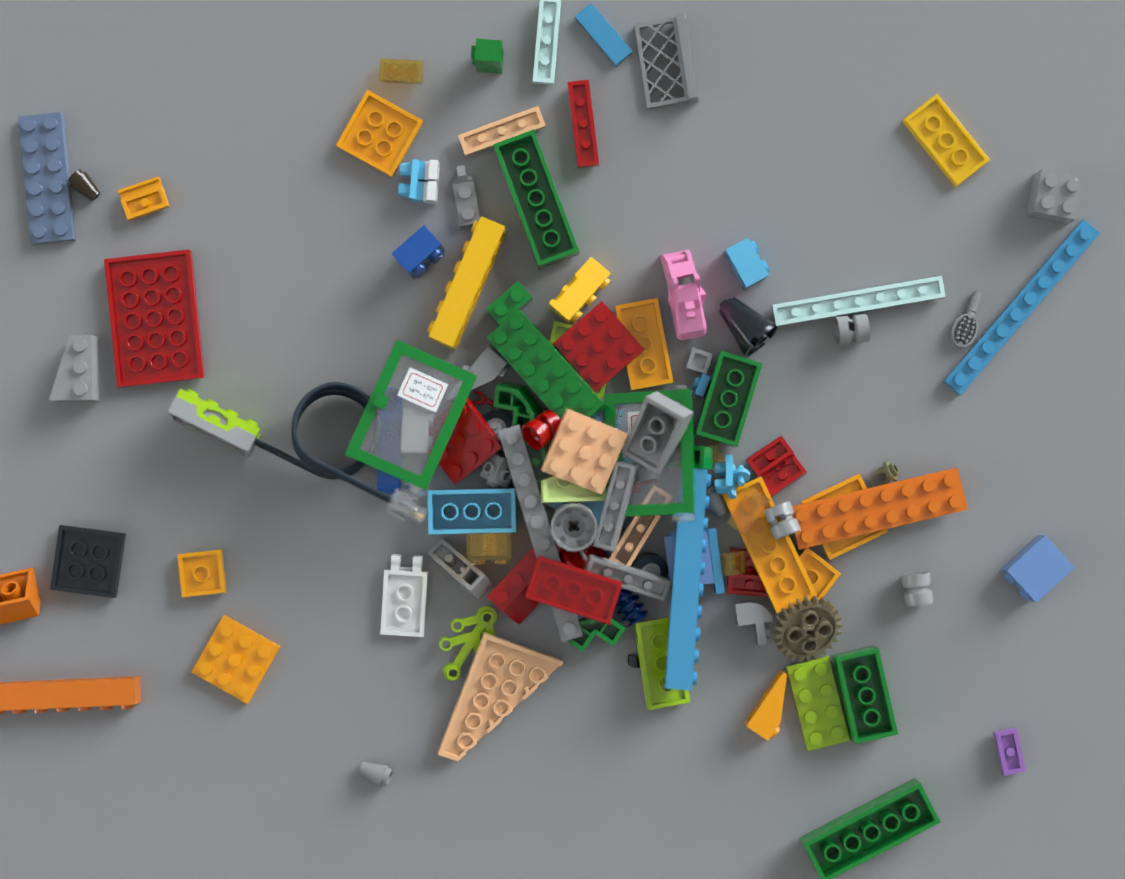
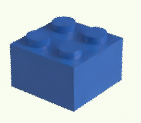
(419, 252)

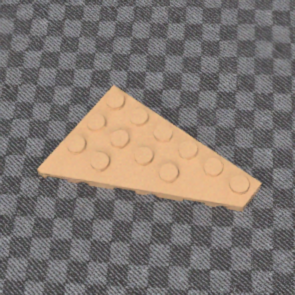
(495, 684)

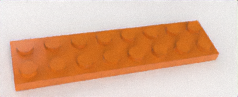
(879, 508)

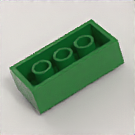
(728, 399)
(864, 694)

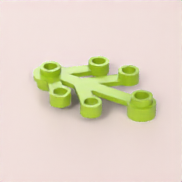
(470, 639)

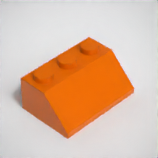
(19, 596)

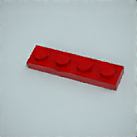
(583, 123)

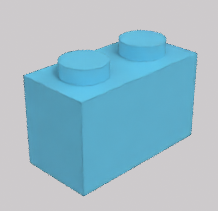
(747, 263)

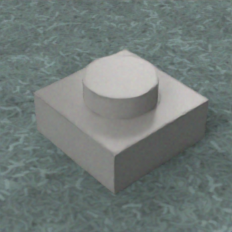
(699, 361)

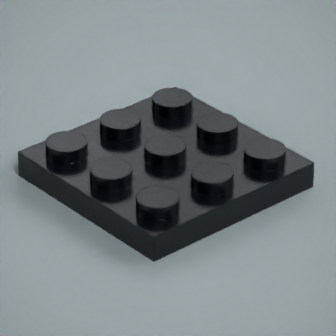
(87, 561)

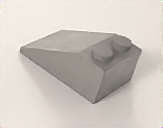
(657, 431)

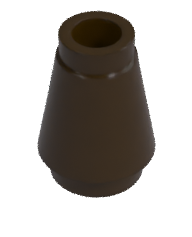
(83, 184)

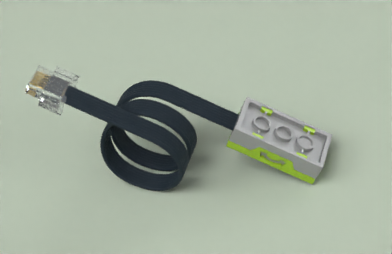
(243, 436)

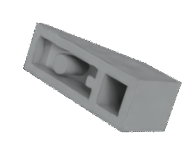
(488, 368)
(460, 569)

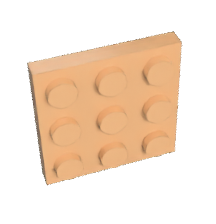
(584, 451)

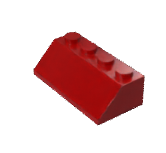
(511, 591)

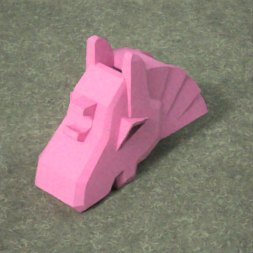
(684, 300)

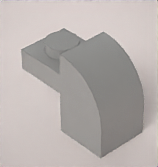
(756, 614)

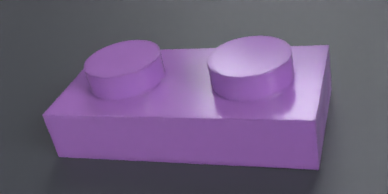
(1009, 751)

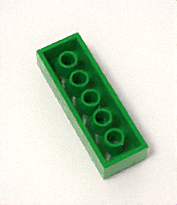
(536, 199)
(544, 367)
(870, 830)

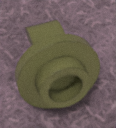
(890, 470)

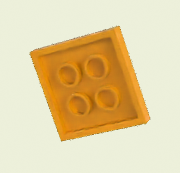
(379, 133)
(842, 546)
(236, 659)

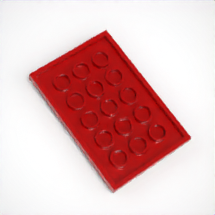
(154, 318)

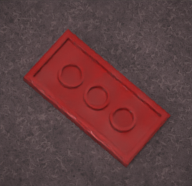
(573, 589)

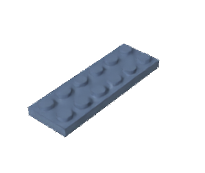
(46, 178)

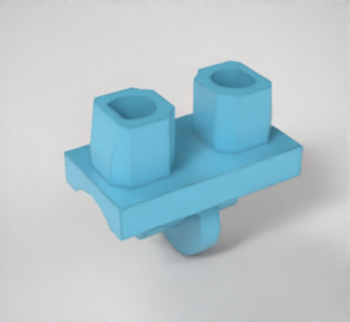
(732, 475)

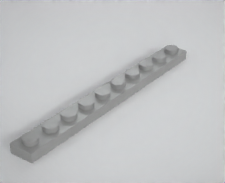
(535, 516)

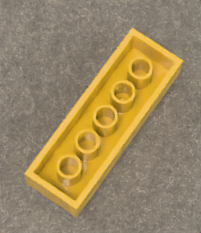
(468, 283)

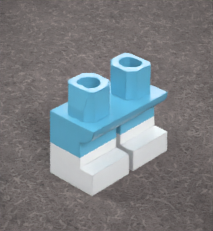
(423, 182)

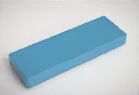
(603, 34)
(716, 562)

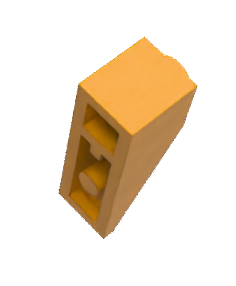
(768, 711)

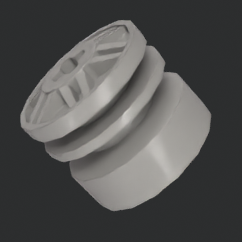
(573, 539)

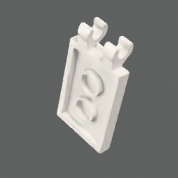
(404, 598)

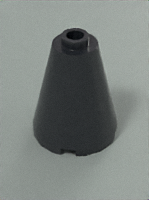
(746, 325)

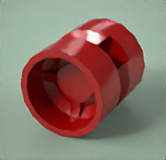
(541, 430)

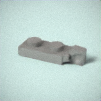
(465, 198)

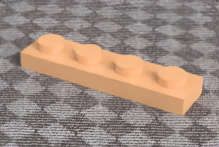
(487, 135)

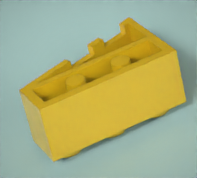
(580, 291)

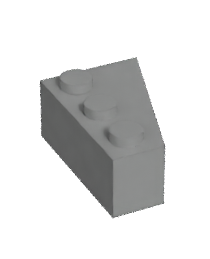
(79, 371)

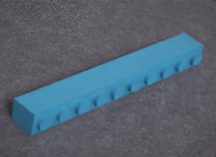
(686, 592)

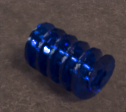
(630, 607)

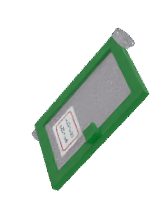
(411, 415)
(674, 488)

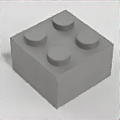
(1055, 196)

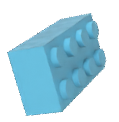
(472, 511)

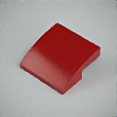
(776, 466)
(748, 582)

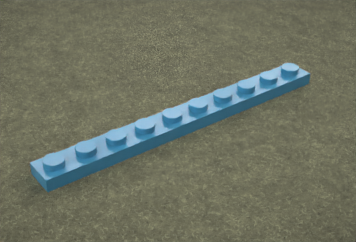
(1021, 307)

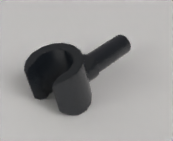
(633, 661)

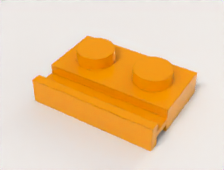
(143, 198)

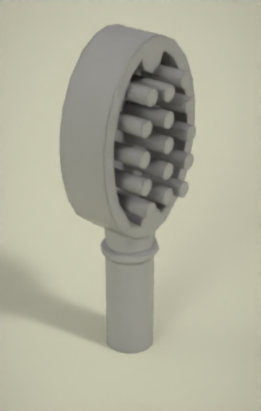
(966, 326)

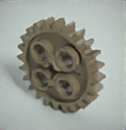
(807, 628)

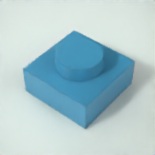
(700, 385)

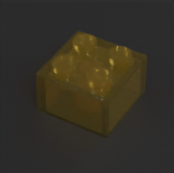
(489, 547)

